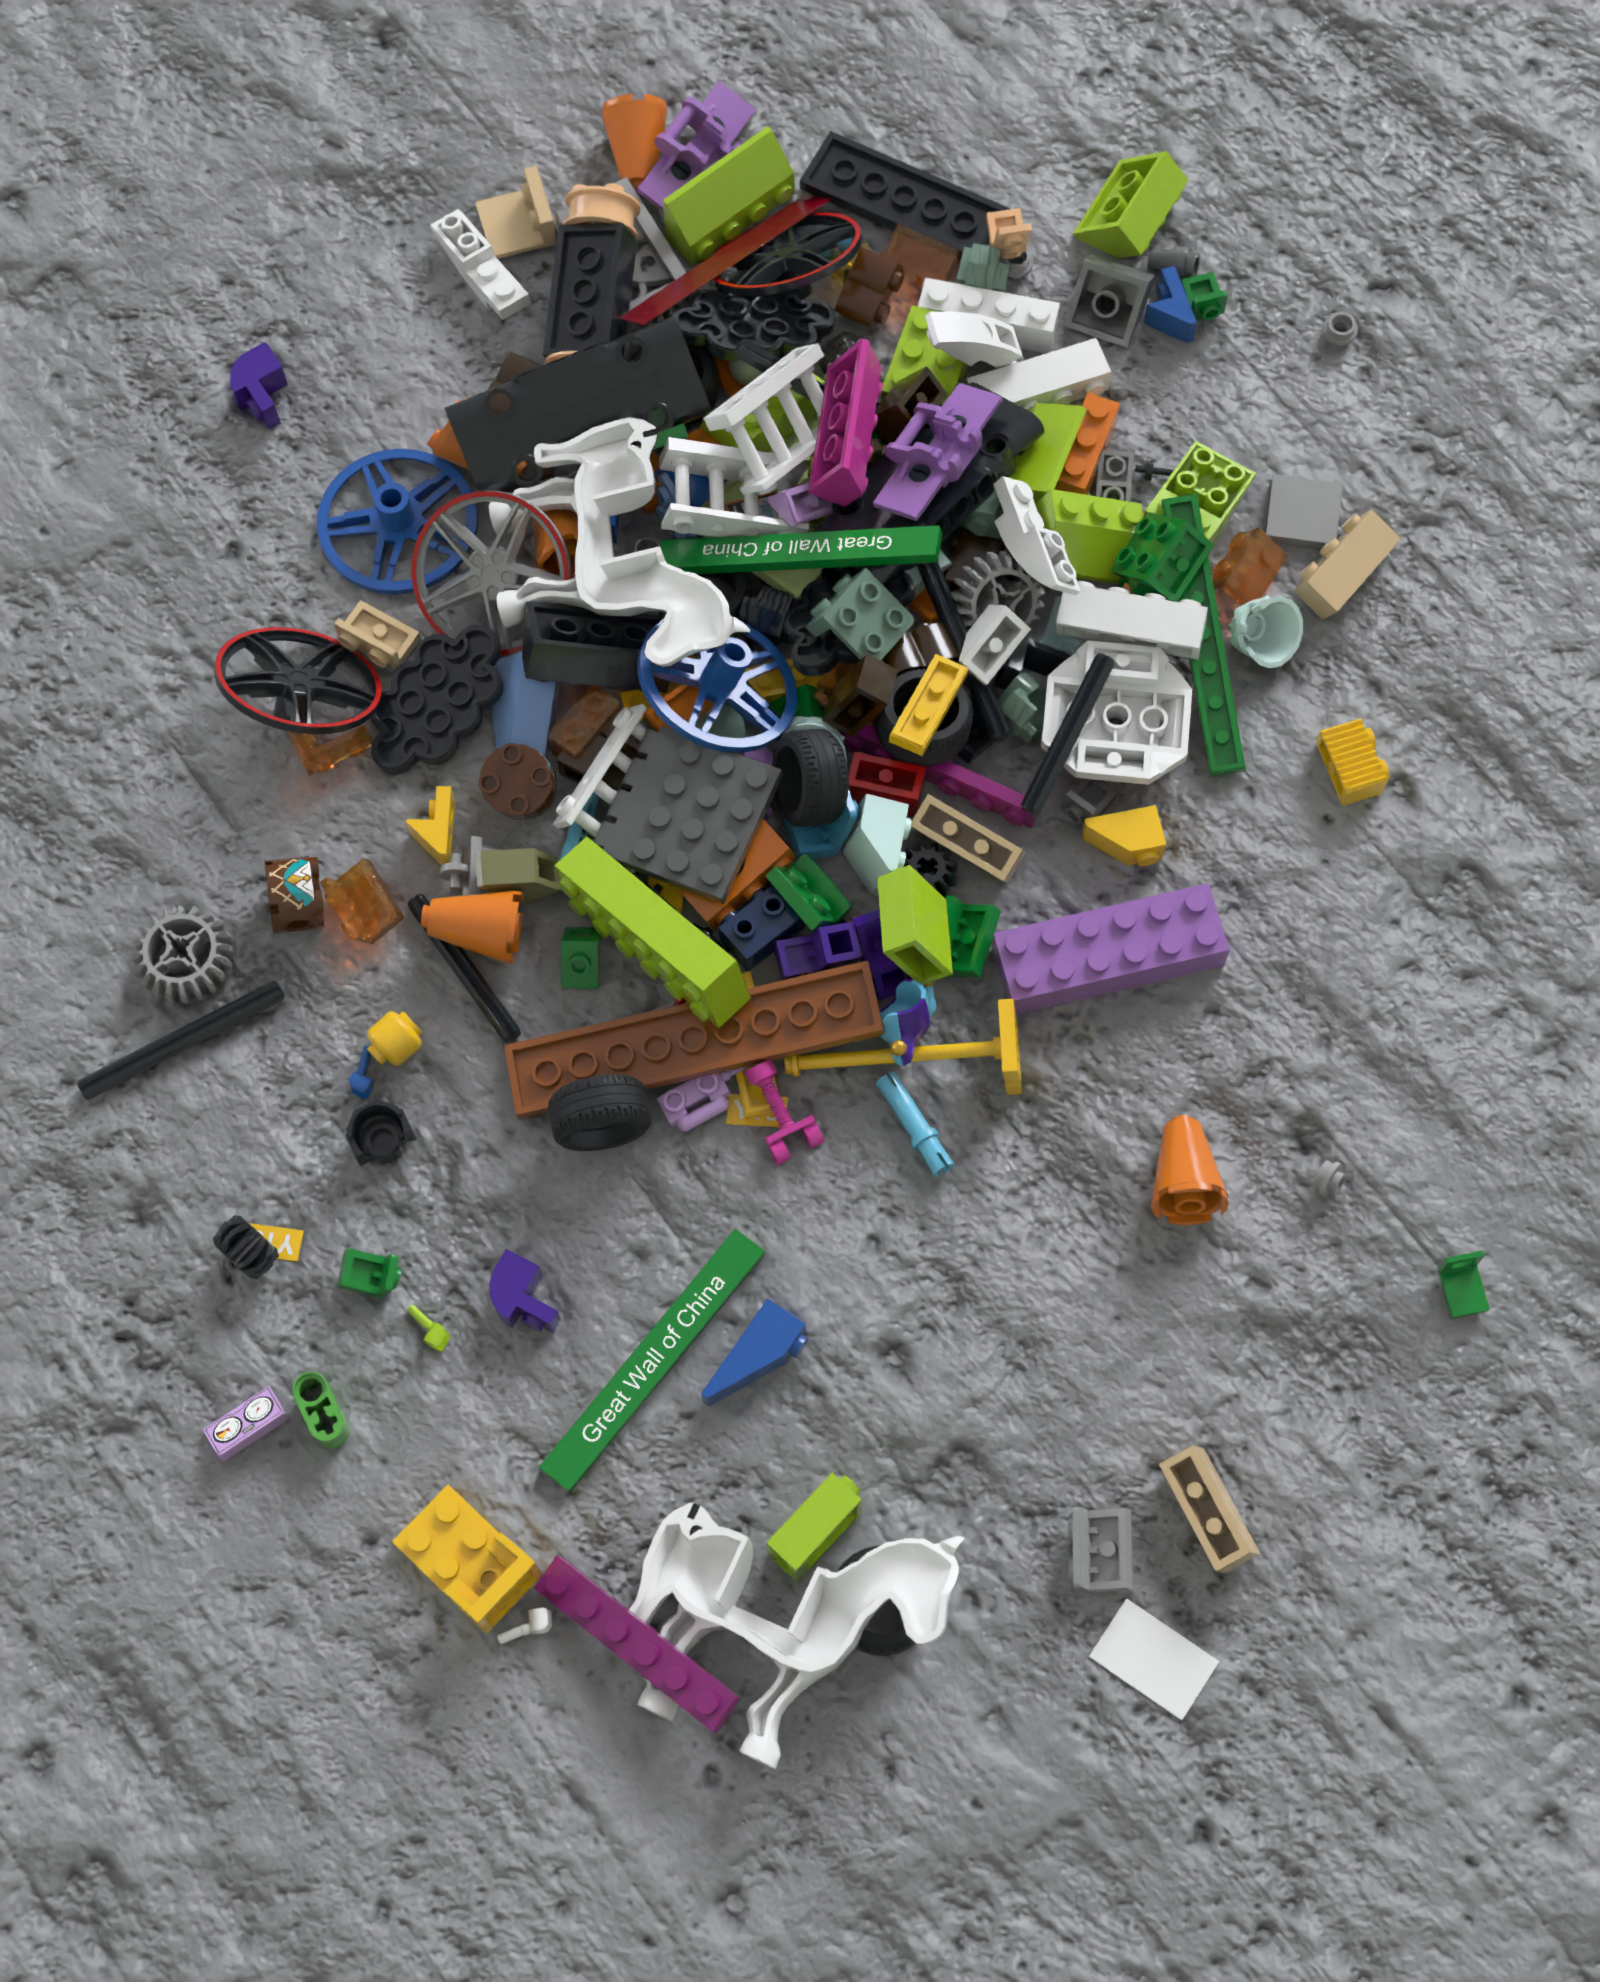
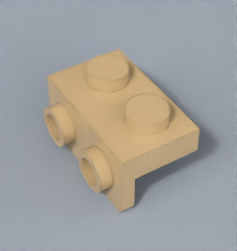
(377, 635)

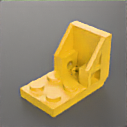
(468, 1558)

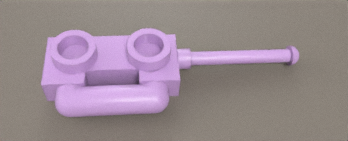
(694, 1092)

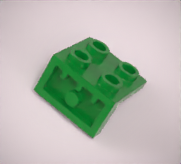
(1163, 555)

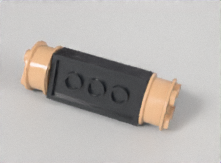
(592, 270)

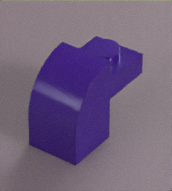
(256, 377)
(823, 950)
(883, 969)
(511, 1292)

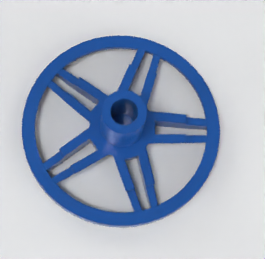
(393, 518)
(722, 680)

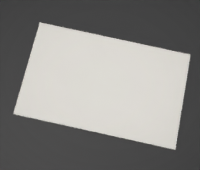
(1154, 1659)

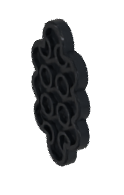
(771, 321)
(821, 654)
(437, 699)

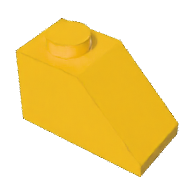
(1128, 835)

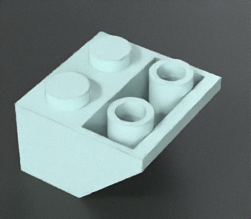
(877, 839)

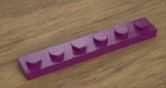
(953, 780)
(637, 1644)

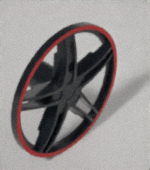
(794, 261)
(294, 683)

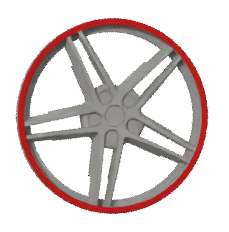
(489, 568)

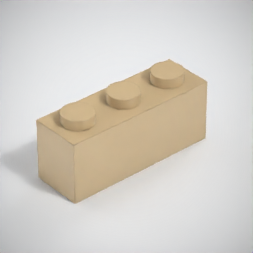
(1345, 563)
(967, 838)
(1209, 1509)

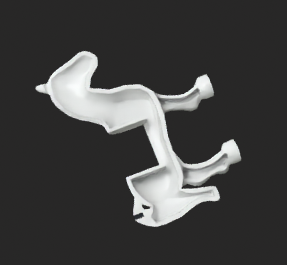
(613, 481)
(710, 1571)

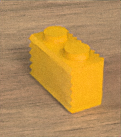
(1353, 761)

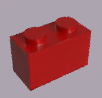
(887, 780)

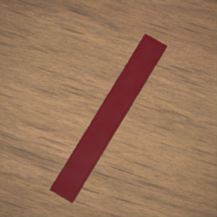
(724, 259)

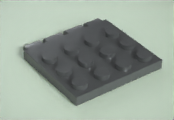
(688, 813)

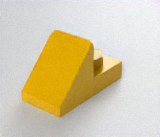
(437, 833)

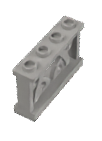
(666, 266)

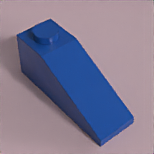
(760, 1350)

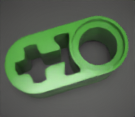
(325, 1403)

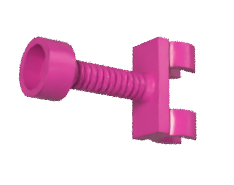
(762, 1076)

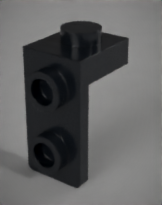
(1031, 656)

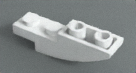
(479, 266)
(974, 338)
(1033, 546)

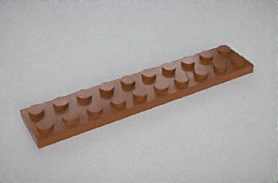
(677, 1046)

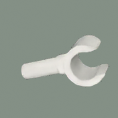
(539, 1623)

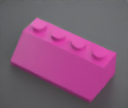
(846, 426)

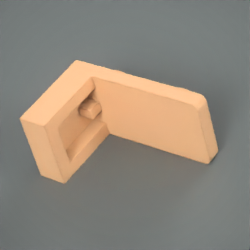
(1008, 232)

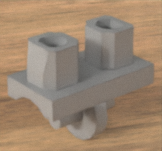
(466, 871)

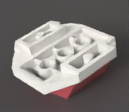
(1142, 693)

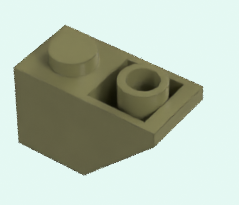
(518, 870)

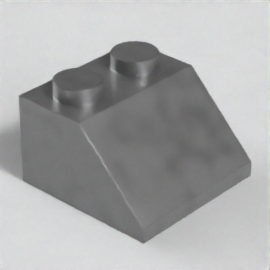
(1108, 300)

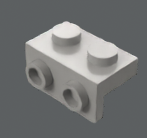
(1101, 1550)

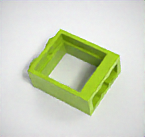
(815, 1526)

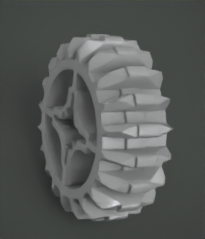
(980, 589)
(203, 934)

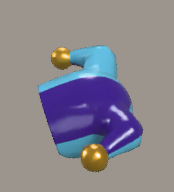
(907, 1018)

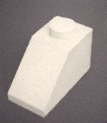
(992, 641)

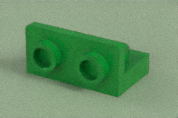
(810, 892)

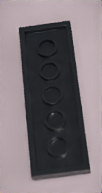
(897, 193)

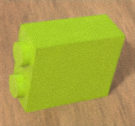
(914, 925)

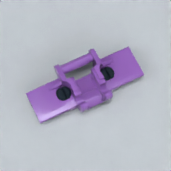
(716, 126)
(930, 466)

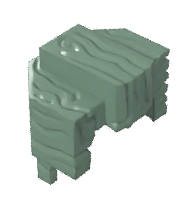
(982, 268)
(1024, 707)

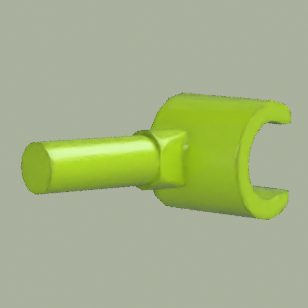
(436, 1336)

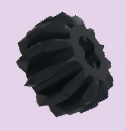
(930, 860)
(245, 1247)

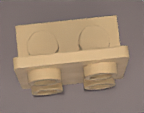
(518, 219)

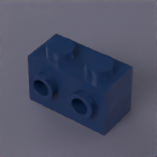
(758, 926)

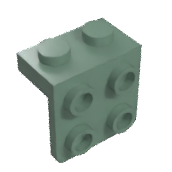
(862, 615)

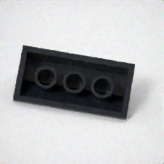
(584, 647)

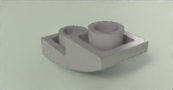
(1115, 475)

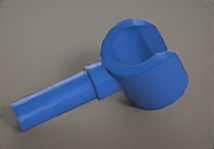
(360, 1083)

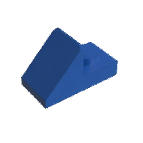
(1172, 310)

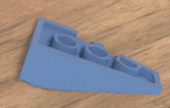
(525, 707)

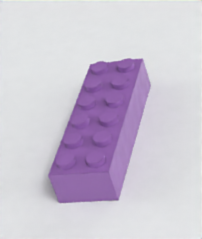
(1110, 948)

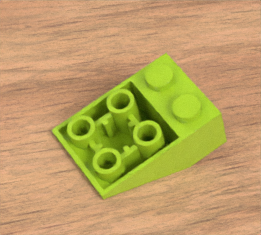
(1215, 479)

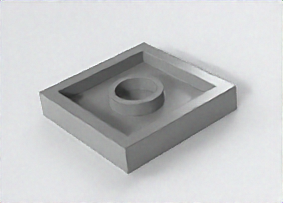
(1303, 511)

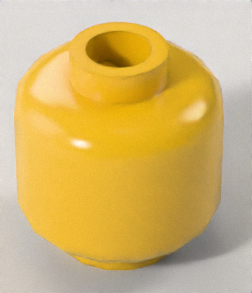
(394, 1038)

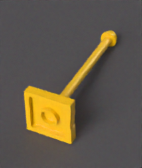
(1002, 1047)

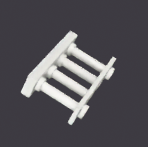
(753, 400)
(720, 463)
(571, 806)

